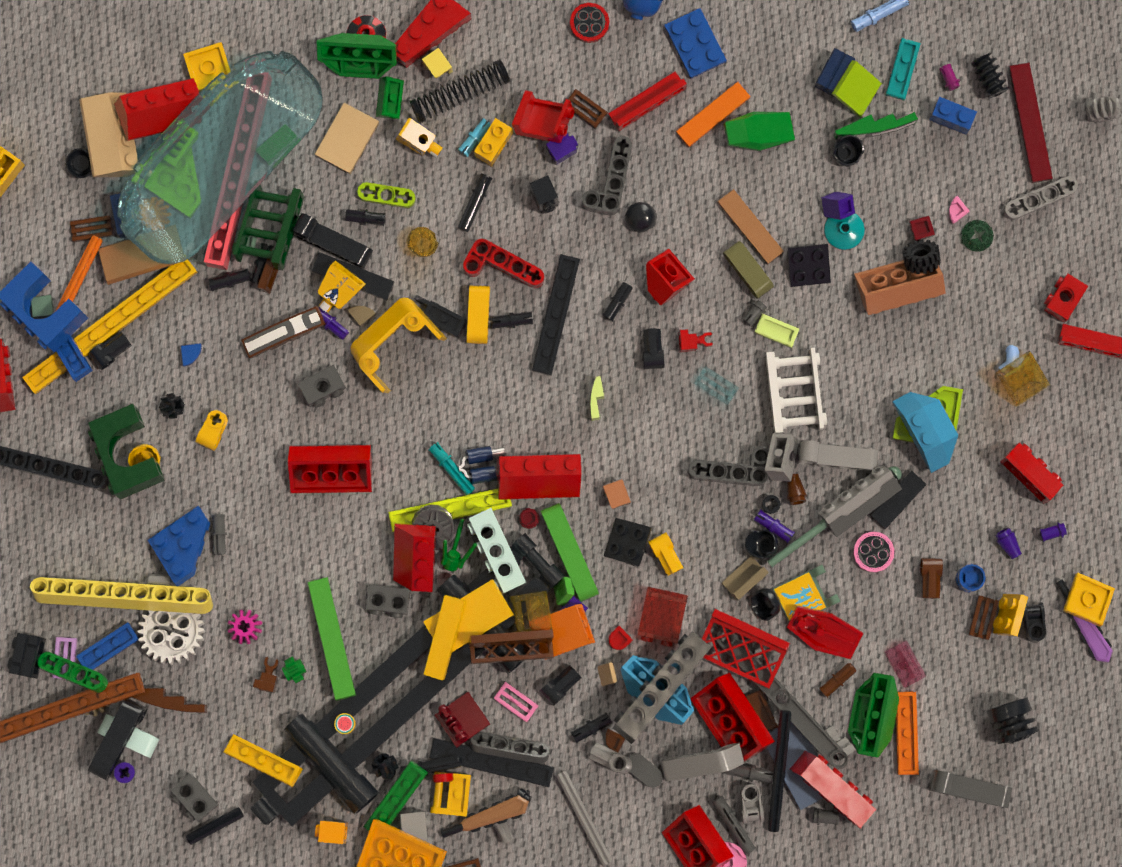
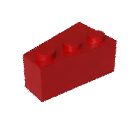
(6, 387)

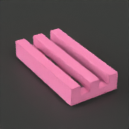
(530, 712)

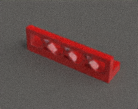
(647, 101)
(1090, 341)

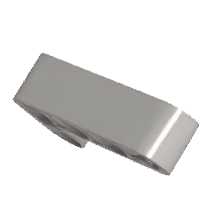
(837, 456)
(702, 763)

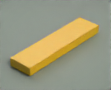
(444, 637)
(263, 760)

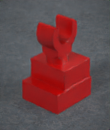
(689, 342)

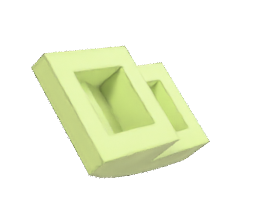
(597, 393)

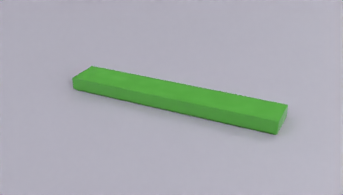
(331, 639)

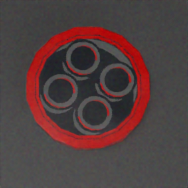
(589, 22)

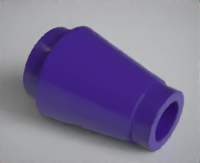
(1008, 542)

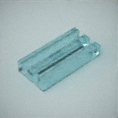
(712, 392)

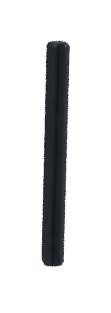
(779, 771)

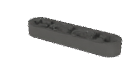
(509, 751)

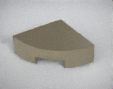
(361, 314)

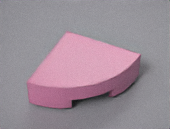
(957, 210)

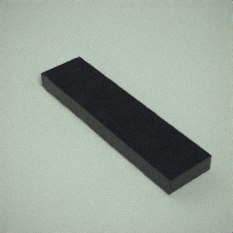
(375, 284)

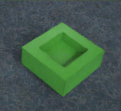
(564, 591)

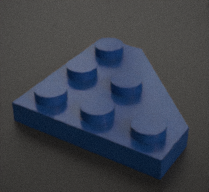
(181, 545)

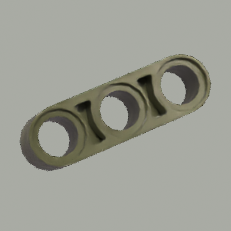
(748, 269)

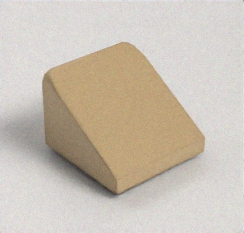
(607, 674)

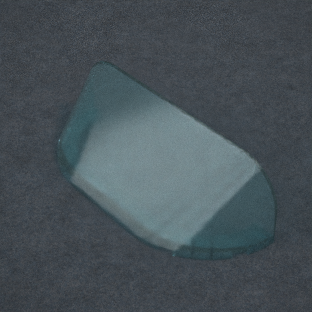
(217, 154)

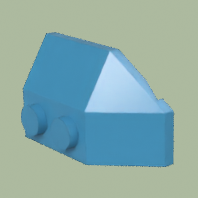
(928, 428)
(639, 670)

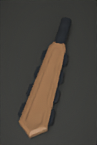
(500, 812)

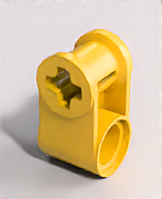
(211, 433)

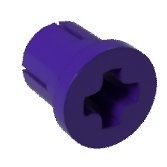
(118, 772)

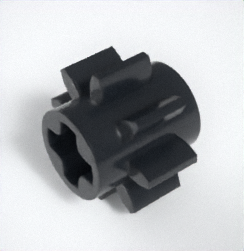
(171, 406)
(385, 766)

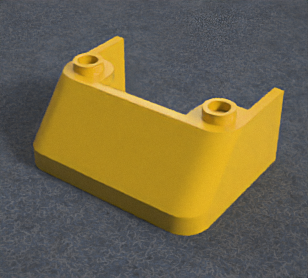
(401, 313)

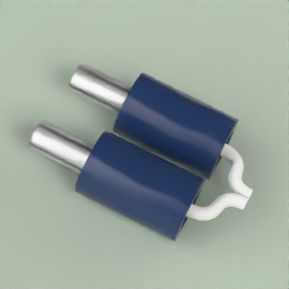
(480, 455)

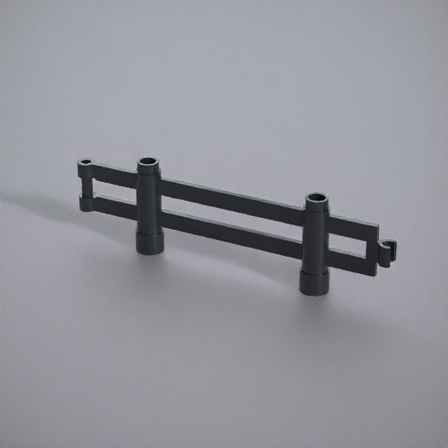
(338, 769)

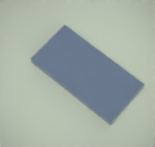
(797, 744)

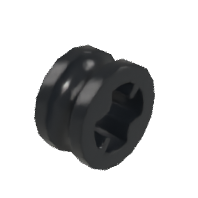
(766, 500)

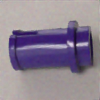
(1053, 532)

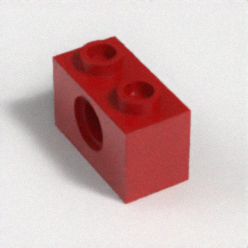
(1073, 288)

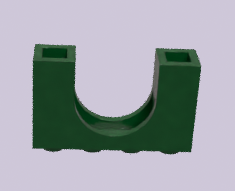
(106, 433)

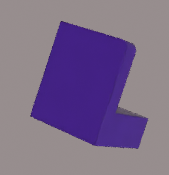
(838, 205)

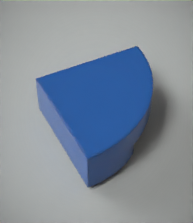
(190, 353)

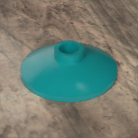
(842, 239)

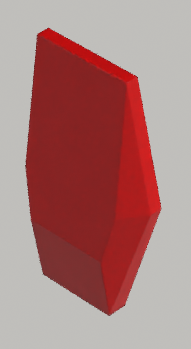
(825, 632)

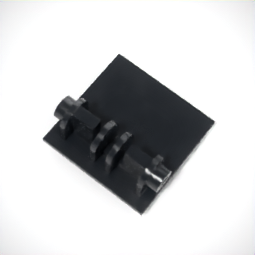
(809, 265)
(627, 542)

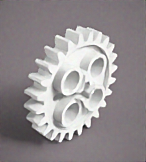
(166, 649)

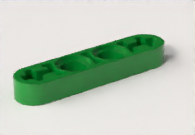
(73, 670)

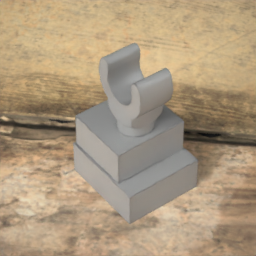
(847, 747)

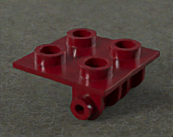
(462, 719)

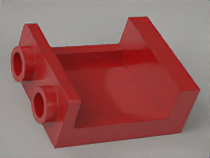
(542, 118)

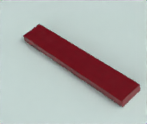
(1030, 122)

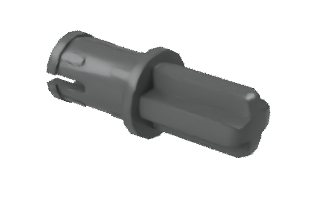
(218, 534)

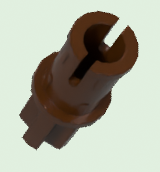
(838, 679)

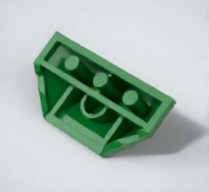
(357, 55)
(874, 714)

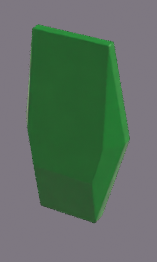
(759, 130)

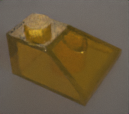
(1022, 378)

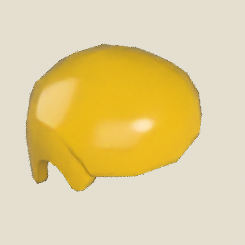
(142, 453)

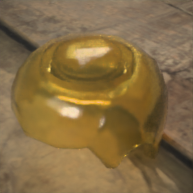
(422, 242)

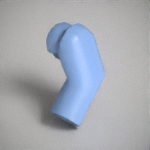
(1012, 354)

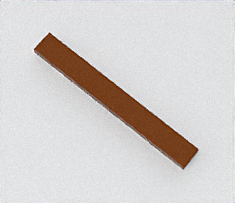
(70, 707)

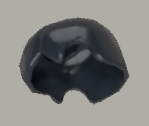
(847, 150)
(78, 163)
(640, 217)
(761, 544)
(766, 604)

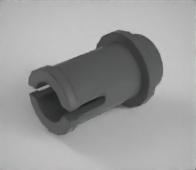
(755, 312)
(827, 817)

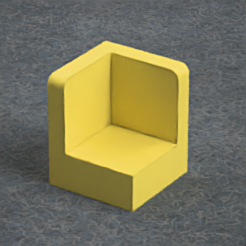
(437, 63)

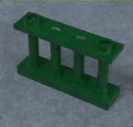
(283, 237)

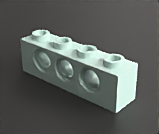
(488, 519)

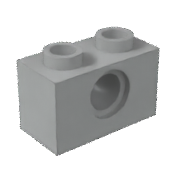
(781, 457)

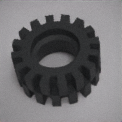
(921, 256)

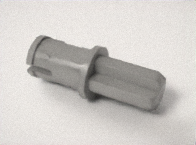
(503, 831)

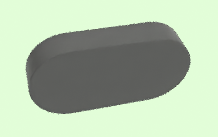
(645, 771)

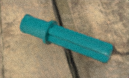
(451, 468)

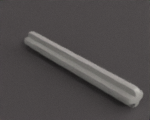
(584, 818)

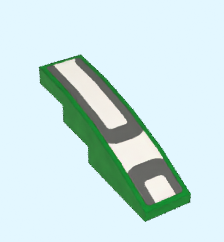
(868, 127)

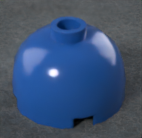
(642, 8)

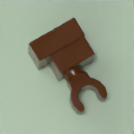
(267, 680)

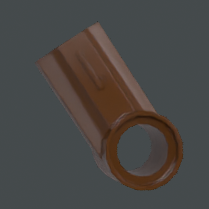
(931, 572)

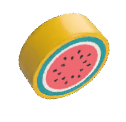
(344, 723)

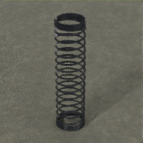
(417, 106)

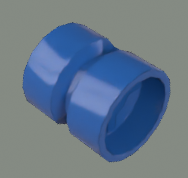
(970, 578)

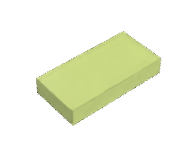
(776, 330)

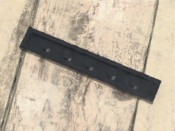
(556, 315)
(506, 767)

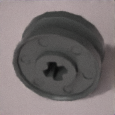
(440, 518)

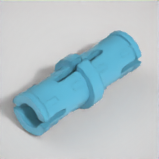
(474, 137)

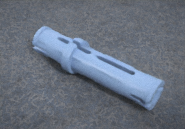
(872, 16)

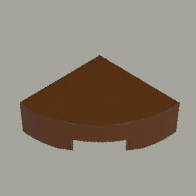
(614, 740)

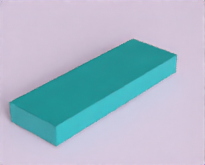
(903, 69)

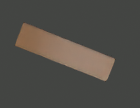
(750, 226)

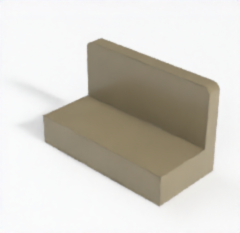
(744, 578)

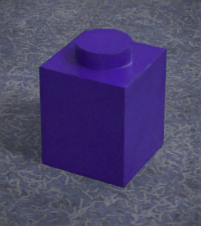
(563, 150)

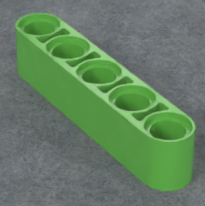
(569, 552)

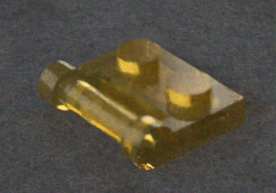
(537, 611)

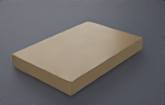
(347, 138)

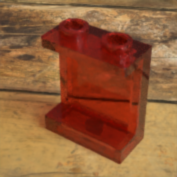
(662, 616)

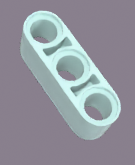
(139, 740)

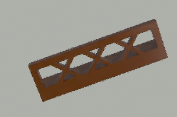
(515, 639)

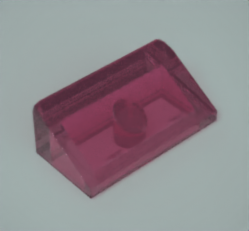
(905, 664)

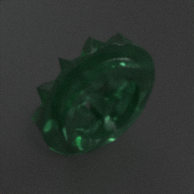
(976, 244)

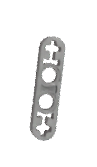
(1039, 195)

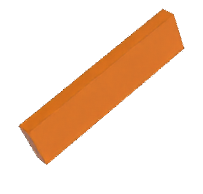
(713, 114)
(907, 734)

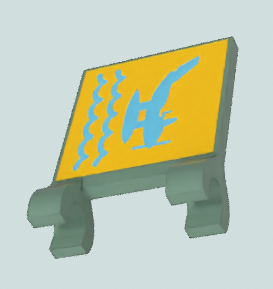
(804, 592)

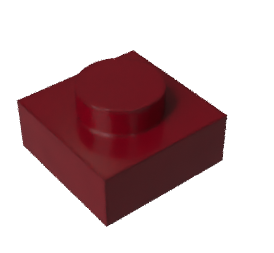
(922, 228)

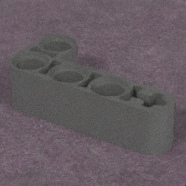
(613, 175)
(728, 469)
(970, 789)

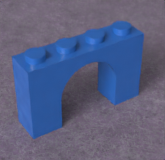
(51, 330)

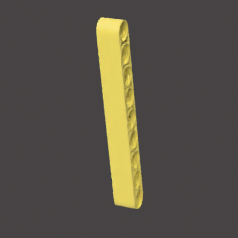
(128, 601)

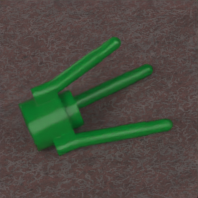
(452, 560)

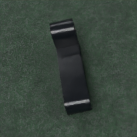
(331, 241)
(127, 718)

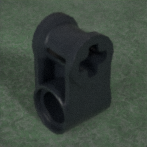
(1034, 620)

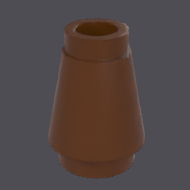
(795, 491)

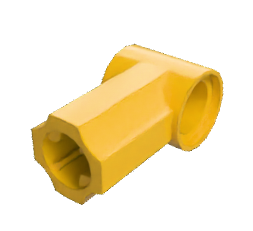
(664, 550)

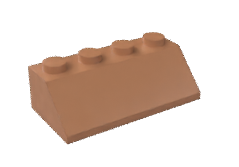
(894, 286)

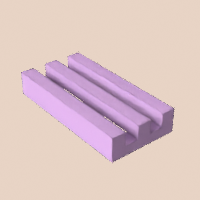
(65, 653)

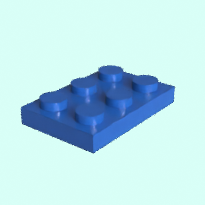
(695, 43)

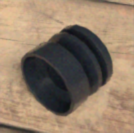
(1012, 721)

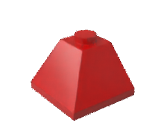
(666, 277)

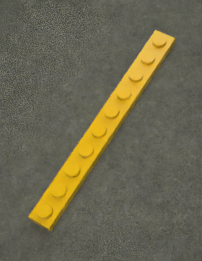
(113, 322)

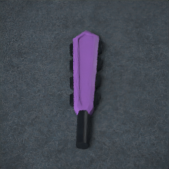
(1090, 634)

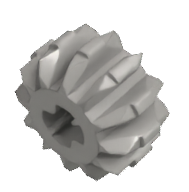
(1103, 109)

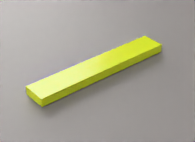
(458, 507)

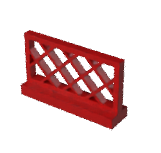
(752, 633)

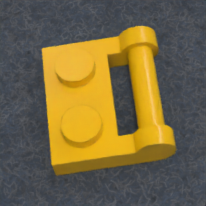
(457, 796)

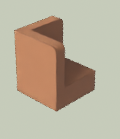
(616, 494)

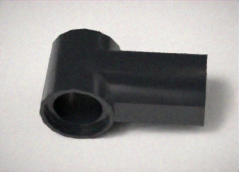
(107, 352)
(653, 354)
(557, 687)

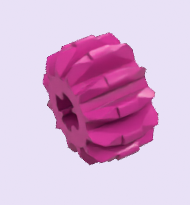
(241, 633)

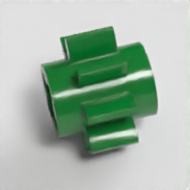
(294, 670)

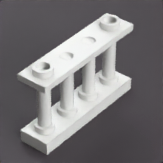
(776, 383)

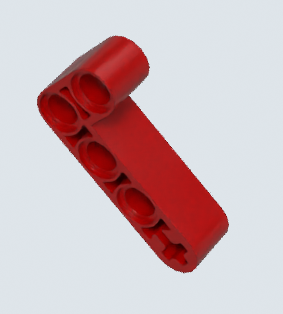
(505, 267)

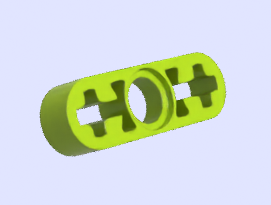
(402, 191)

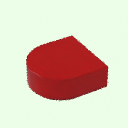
(619, 639)
(448, 777)

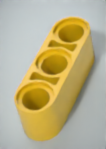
(478, 314)

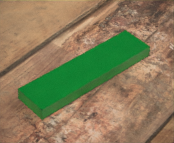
(398, 794)

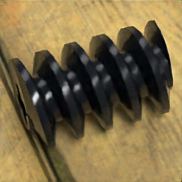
(989, 75)

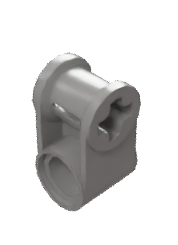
(751, 805)

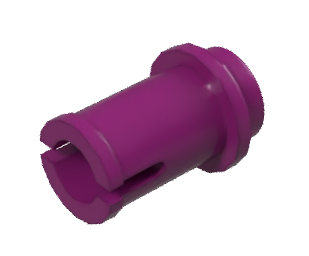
(949, 77)

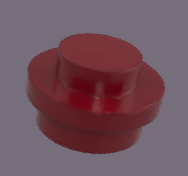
(529, 518)

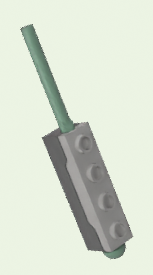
(850, 507)

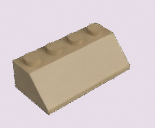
(106, 141)

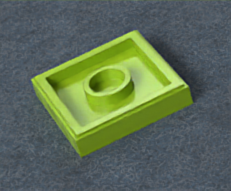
(856, 88)

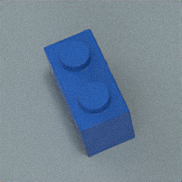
(953, 115)

